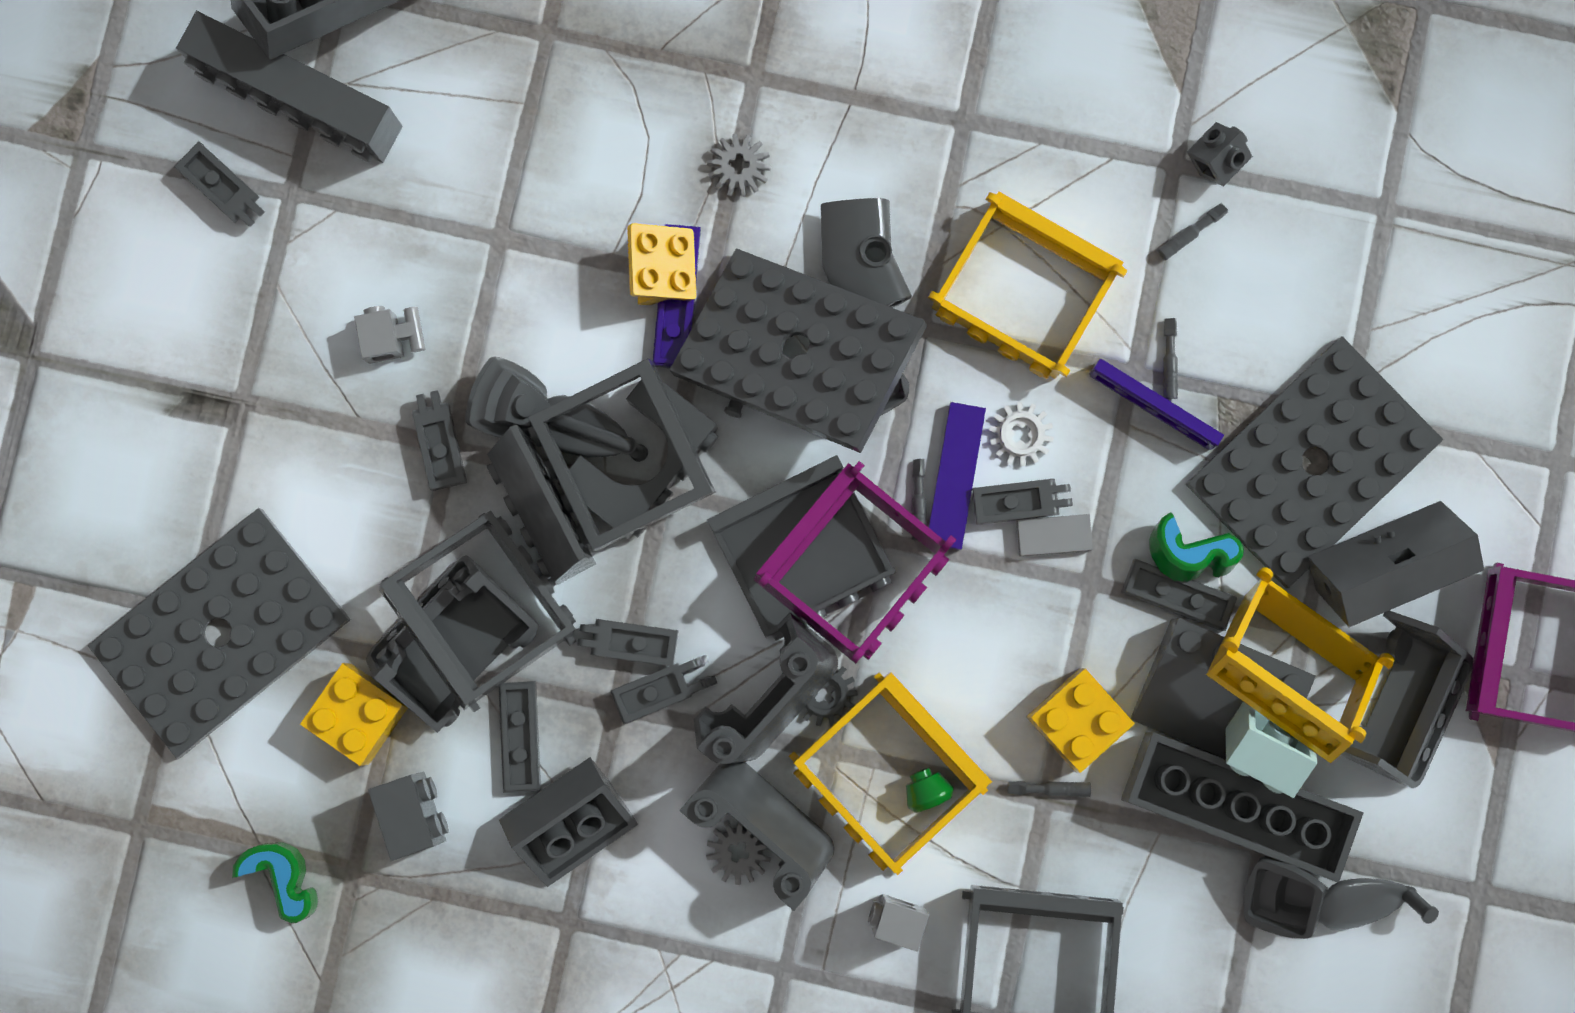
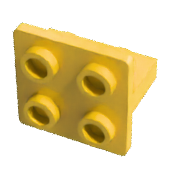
(661, 263)

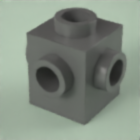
(1220, 153)

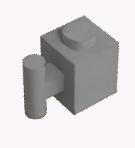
(382, 335)

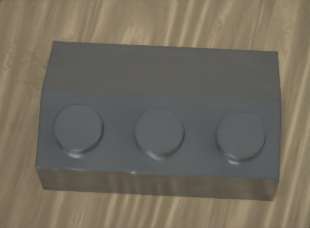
(567, 822)

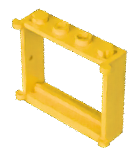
(1055, 240)
(1278, 700)
(932, 734)

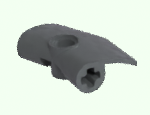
(847, 234)

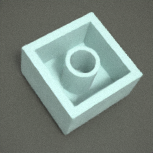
(1267, 752)

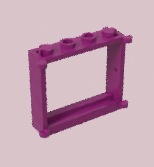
(810, 527)
(1492, 644)

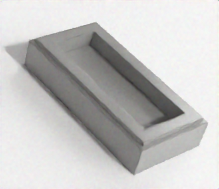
(1054, 535)

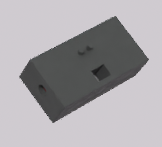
(1396, 563)

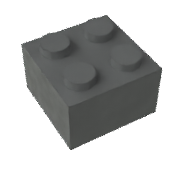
(408, 815)

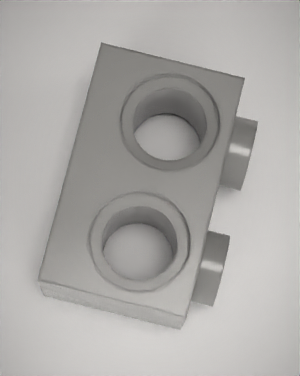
(898, 922)

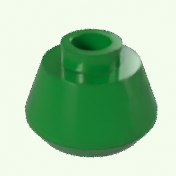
(927, 790)

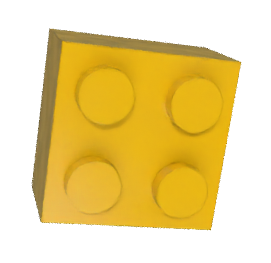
(354, 714)
(1080, 720)

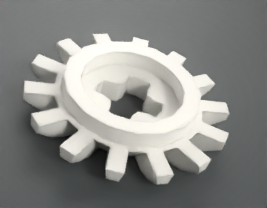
(1021, 419)

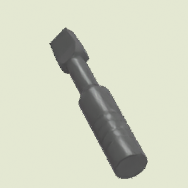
(1191, 232)
(1170, 361)
(919, 500)
(1051, 788)

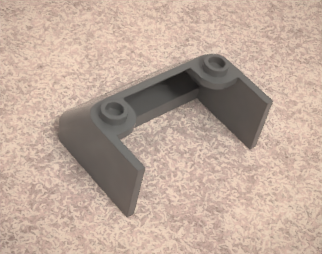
(1414, 702)

